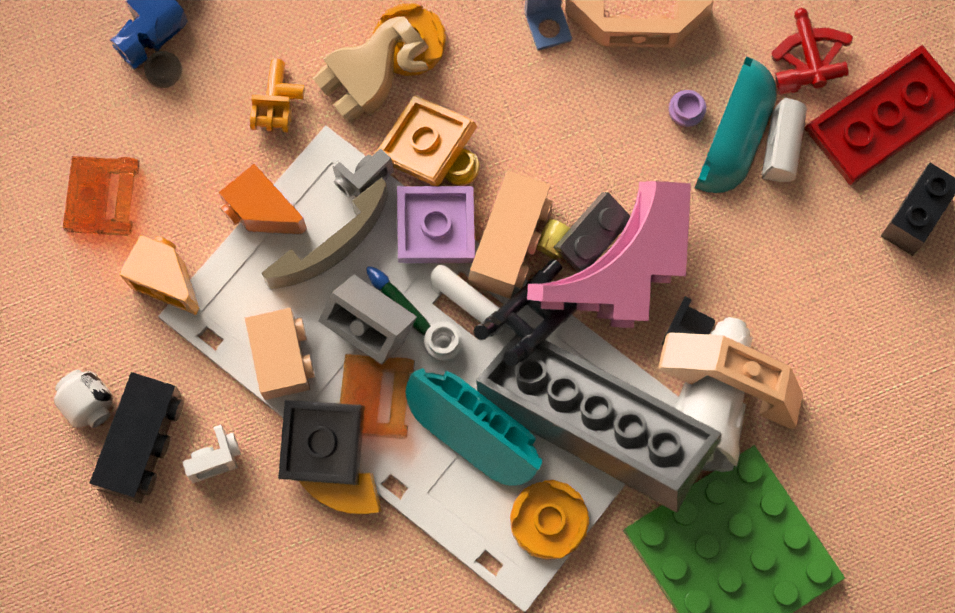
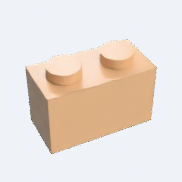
(278, 353)

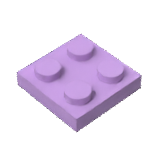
(435, 224)

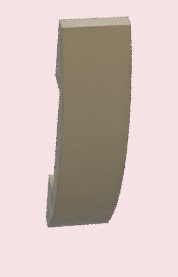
(292, 270)

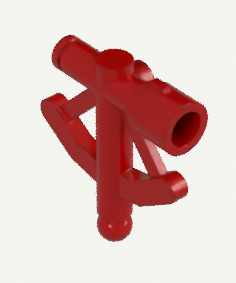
(815, 71)

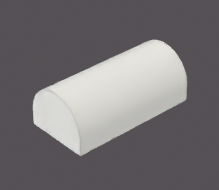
(784, 141)

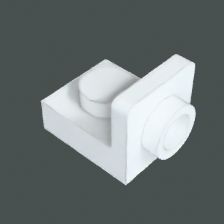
(210, 462)

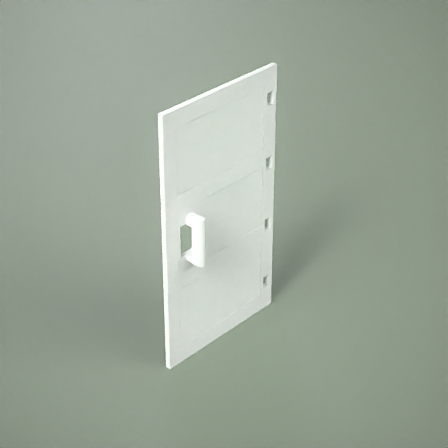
(444, 491)

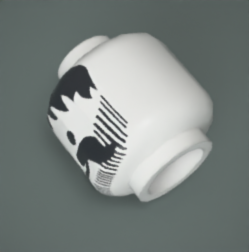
(83, 399)

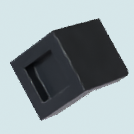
(690, 321)

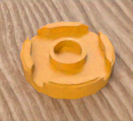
(427, 26)
(549, 520)

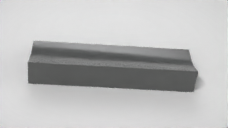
(602, 420)

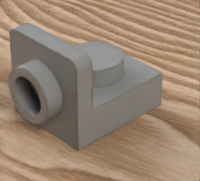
(366, 173)

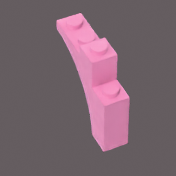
(646, 252)

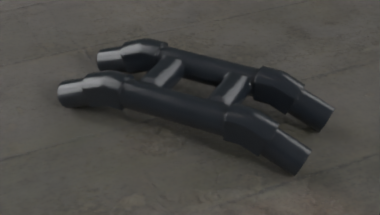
(507, 315)

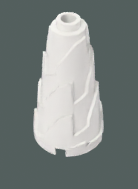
(719, 403)

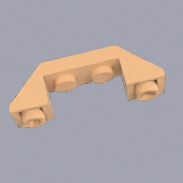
(626, 31)
(699, 355)

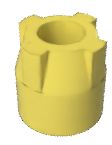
(550, 236)

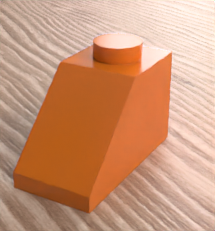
(259, 205)

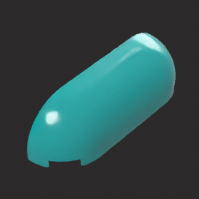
(739, 129)
(473, 426)

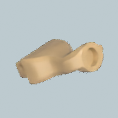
(369, 67)

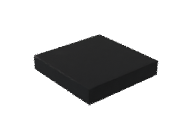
(321, 442)

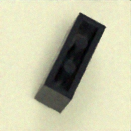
(137, 438)

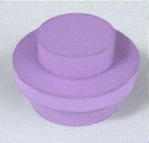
(687, 108)

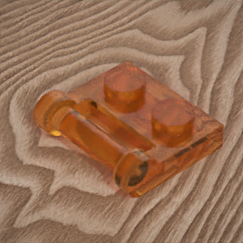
(89, 195)
(363, 386)

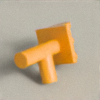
(274, 108)

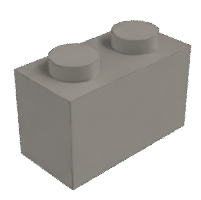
(367, 319)

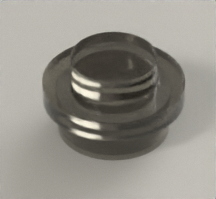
(163, 69)

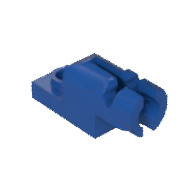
(153, 26)

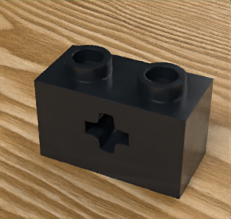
(921, 209)

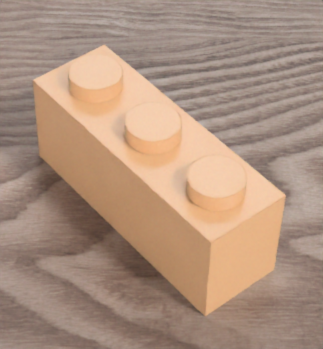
(510, 235)

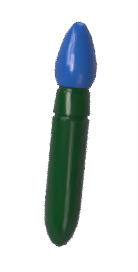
(382, 283)

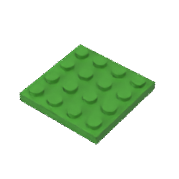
(735, 545)

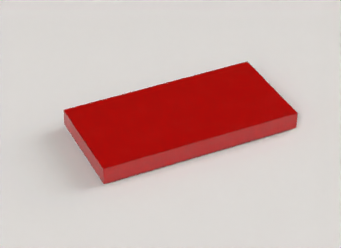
(884, 115)

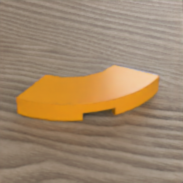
(346, 497)

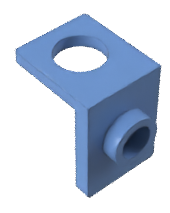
(541, 10)

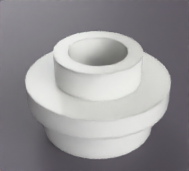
(443, 329)

